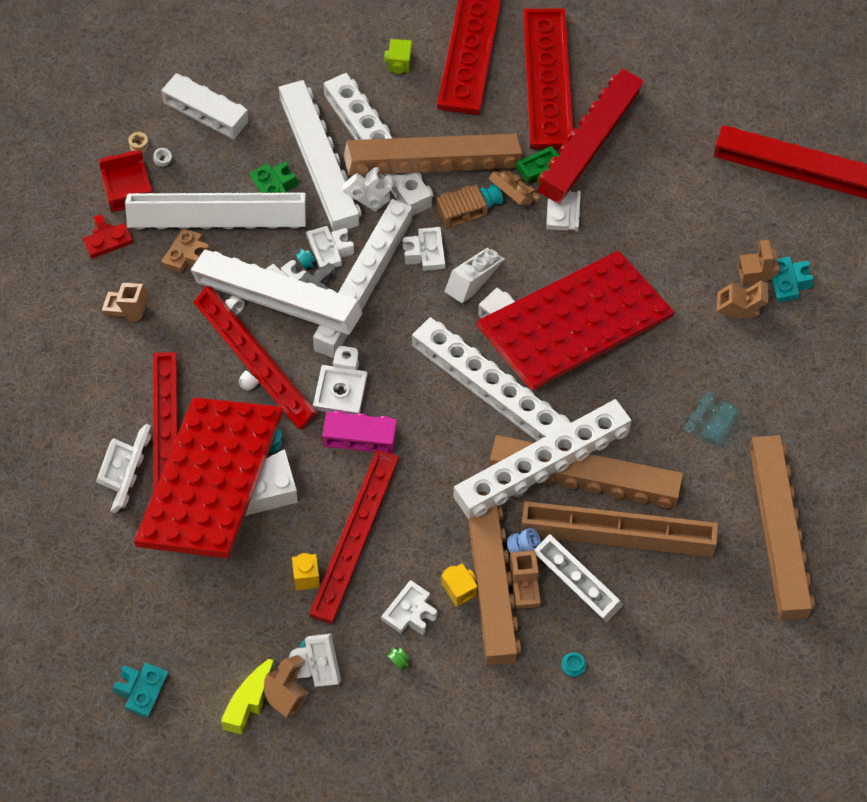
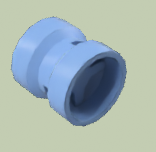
(526, 541)

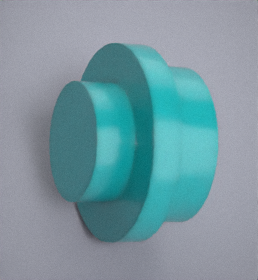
(305, 258)
(573, 664)

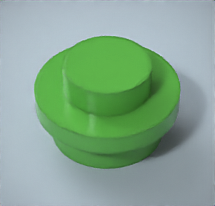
(399, 658)

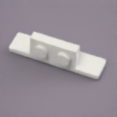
(120, 464)

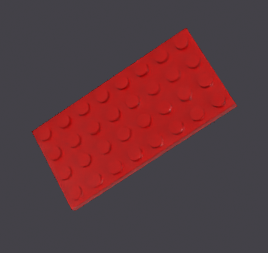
(574, 319)
(209, 478)

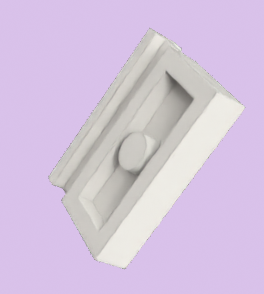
(564, 215)

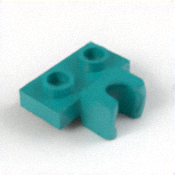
(791, 279)
(141, 688)

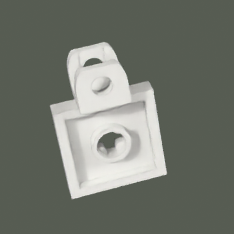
(342, 374)

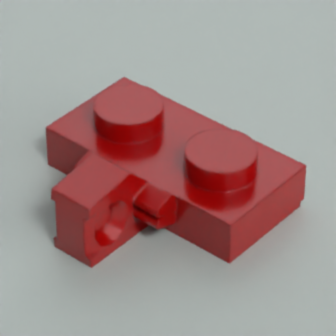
(106, 238)

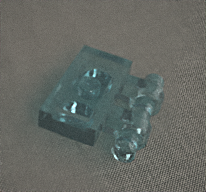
(719, 423)

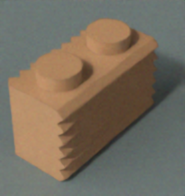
(461, 206)

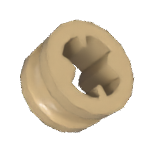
(138, 136)

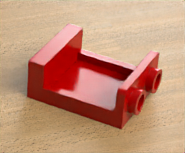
(123, 176)

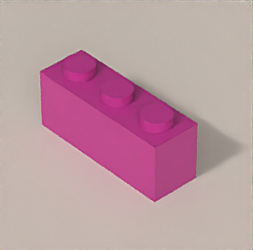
(359, 432)

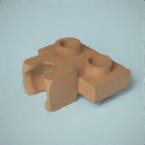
(185, 251)

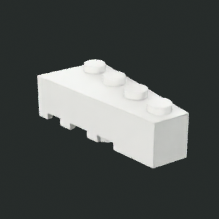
(274, 485)

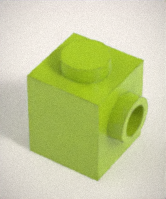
(399, 56)

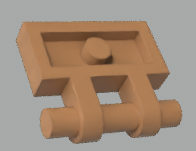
(515, 188)

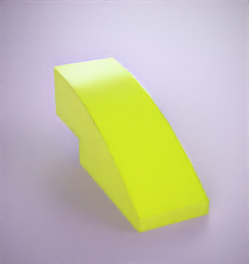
(247, 699)

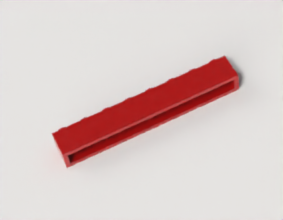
(590, 136)
(792, 161)

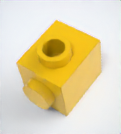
(305, 571)
(459, 584)

